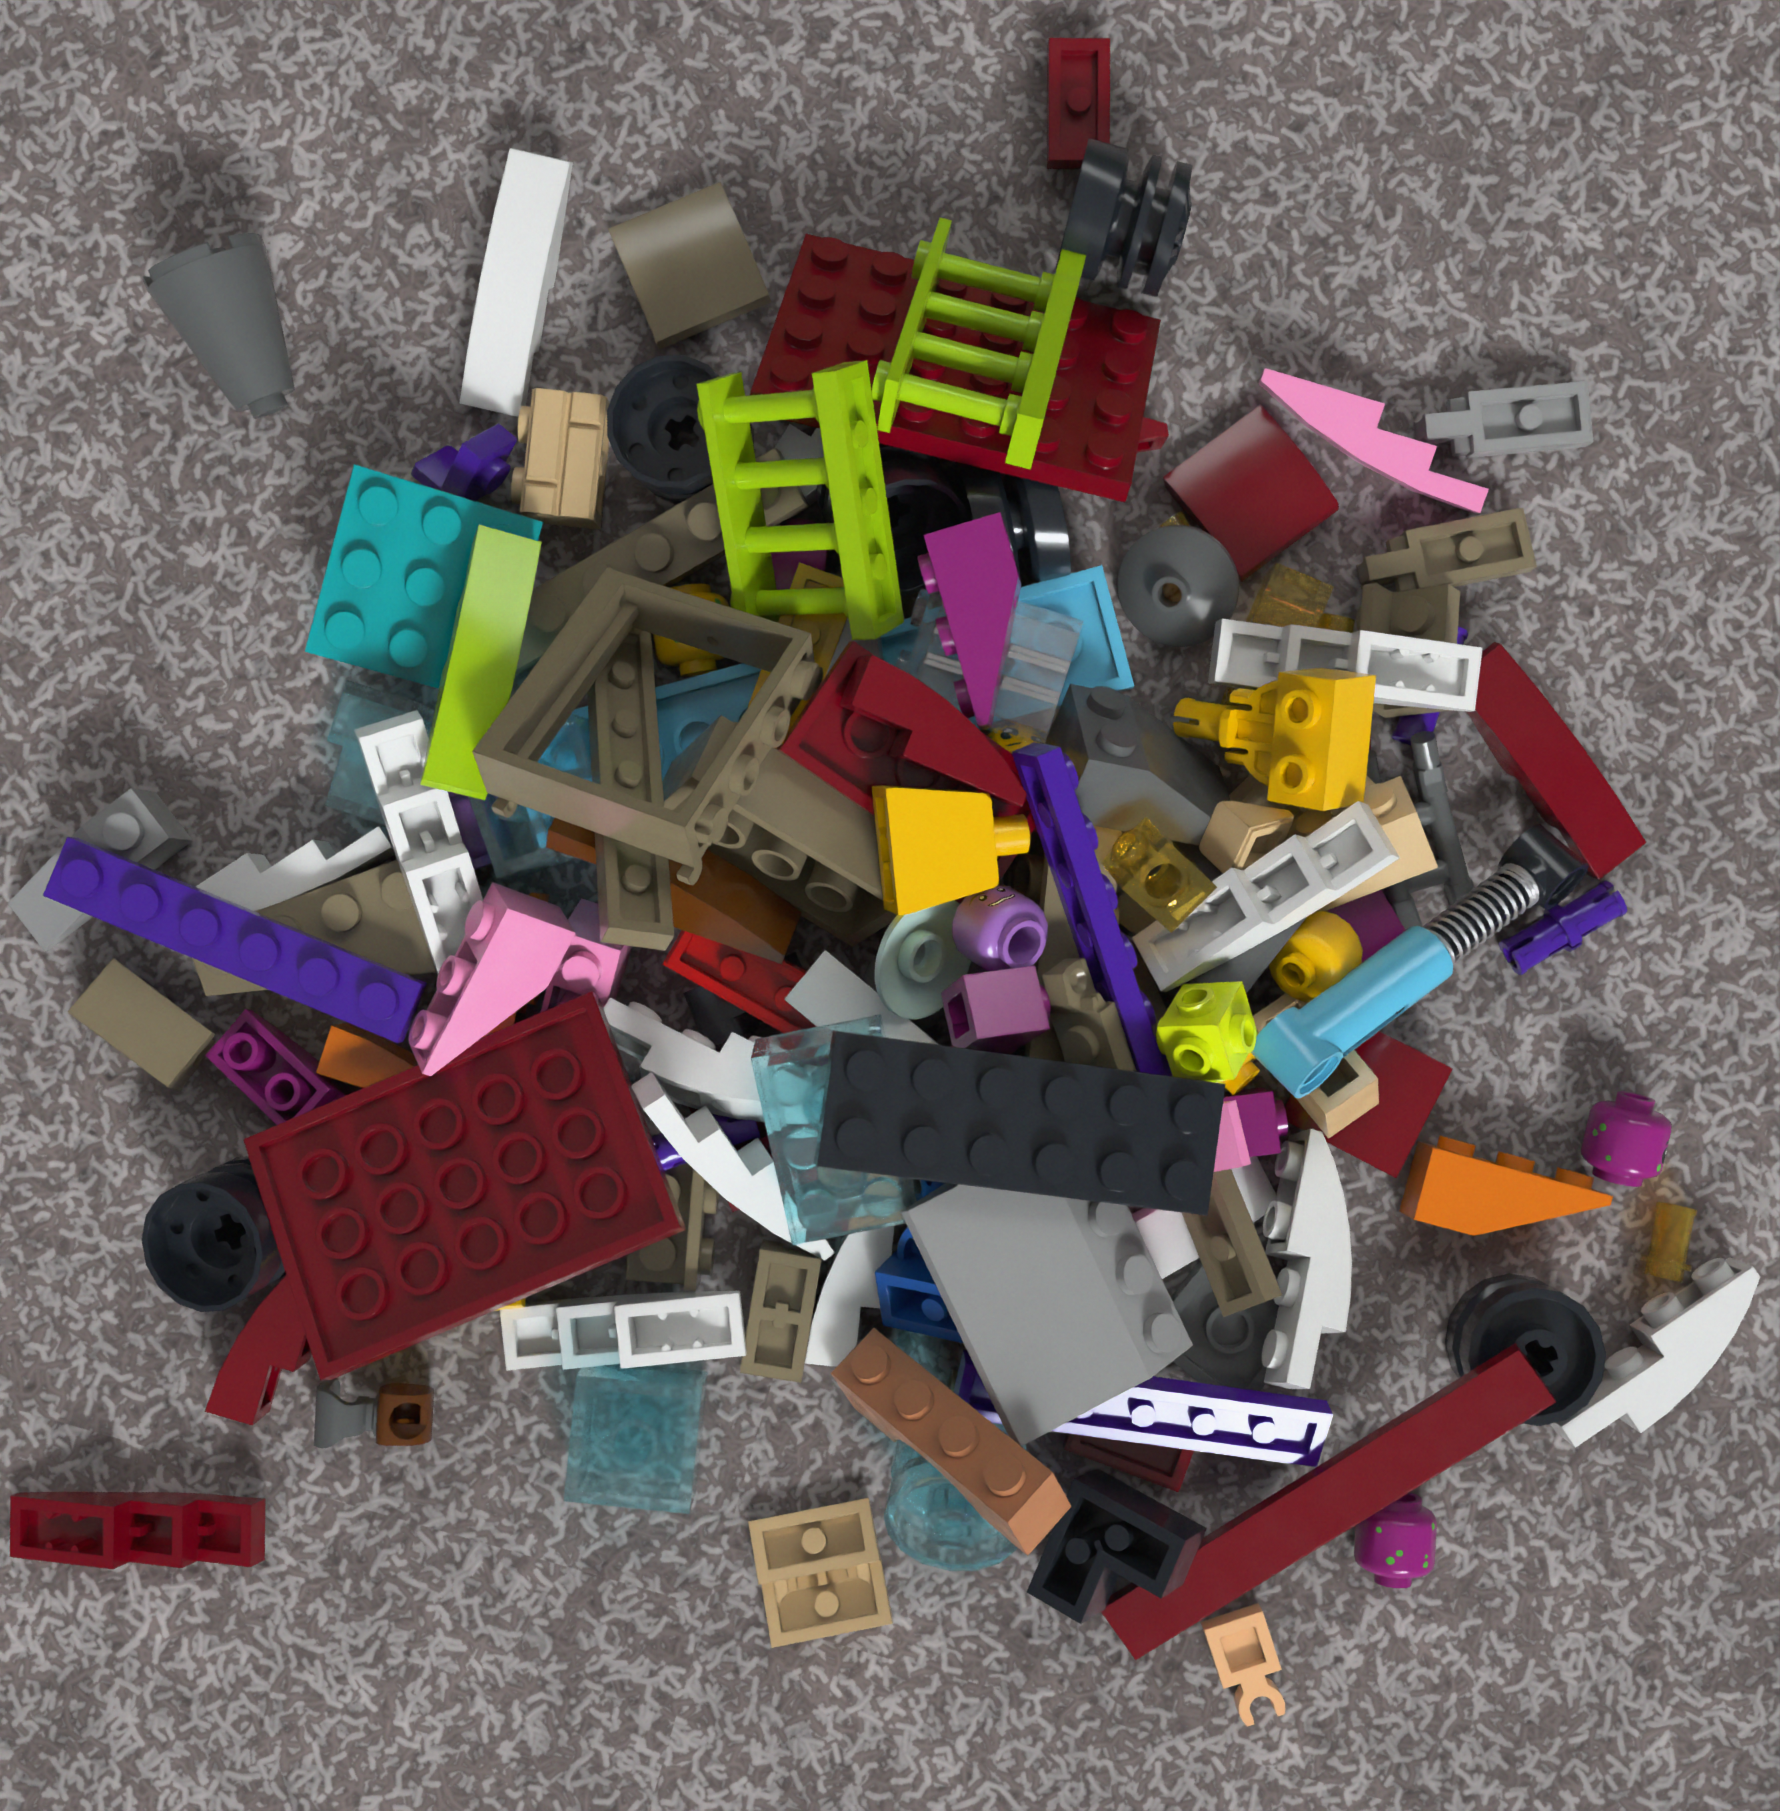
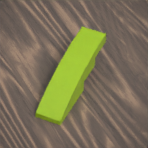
(480, 657)

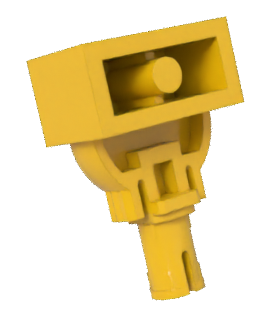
(1299, 734)

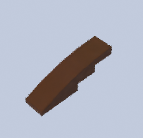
(721, 904)

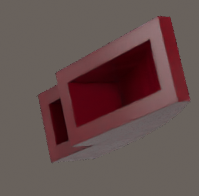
(929, 730)
(264, 1347)

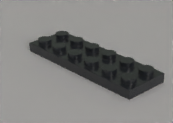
(1018, 1123)

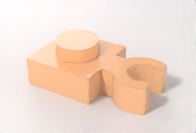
(1243, 1656)

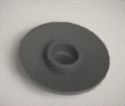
(1196, 566)

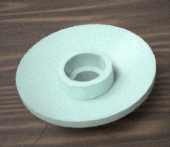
(918, 961)

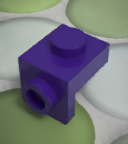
(472, 470)

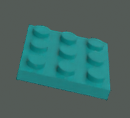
(399, 574)

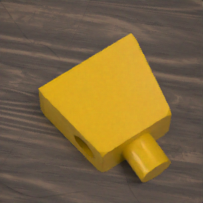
(940, 844)

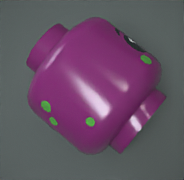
(1626, 1139)
(1397, 1542)

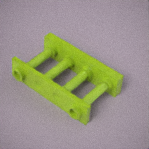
(1028, 373)
(848, 469)

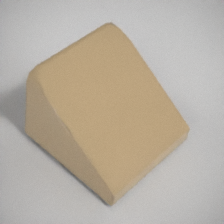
(1243, 833)

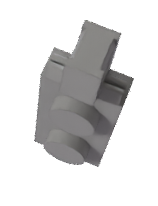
(1512, 421)

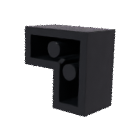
(1109, 1535)

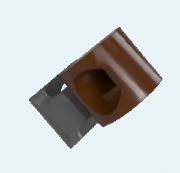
(396, 1416)

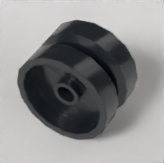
(1030, 514)
(1546, 1326)

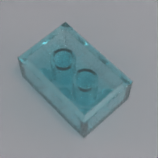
(816, 1199)

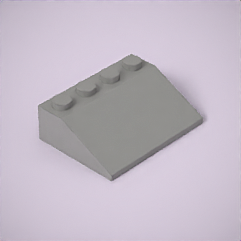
(1047, 1299)

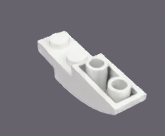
(689, 1062)
(1313, 1233)
(1680, 1343)

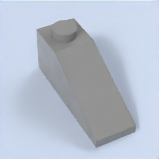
(132, 826)

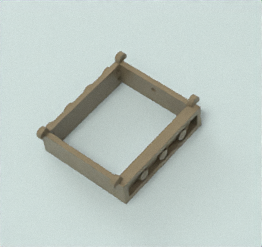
(573, 661)

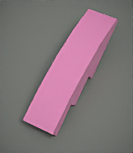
(1351, 426)

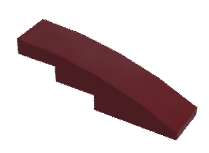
(1551, 764)
(137, 1528)

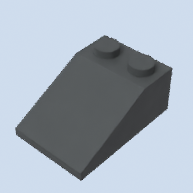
(1135, 766)

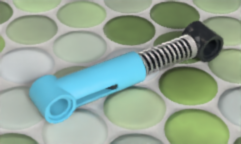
(1309, 1042)

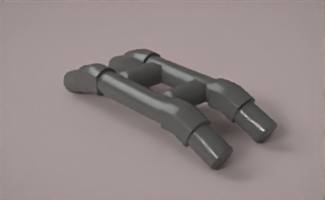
(1435, 812)

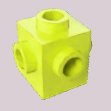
(1207, 1031)

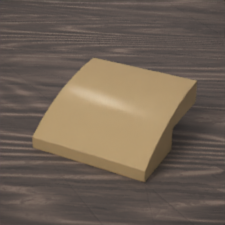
(820, 1572)

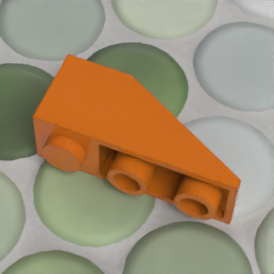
(1486, 1196)

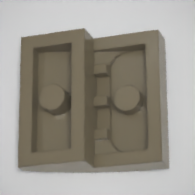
(690, 265)

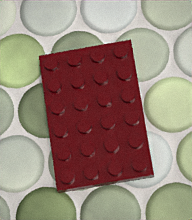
(853, 307)
(462, 1186)

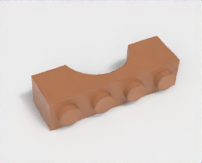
(978, 1458)

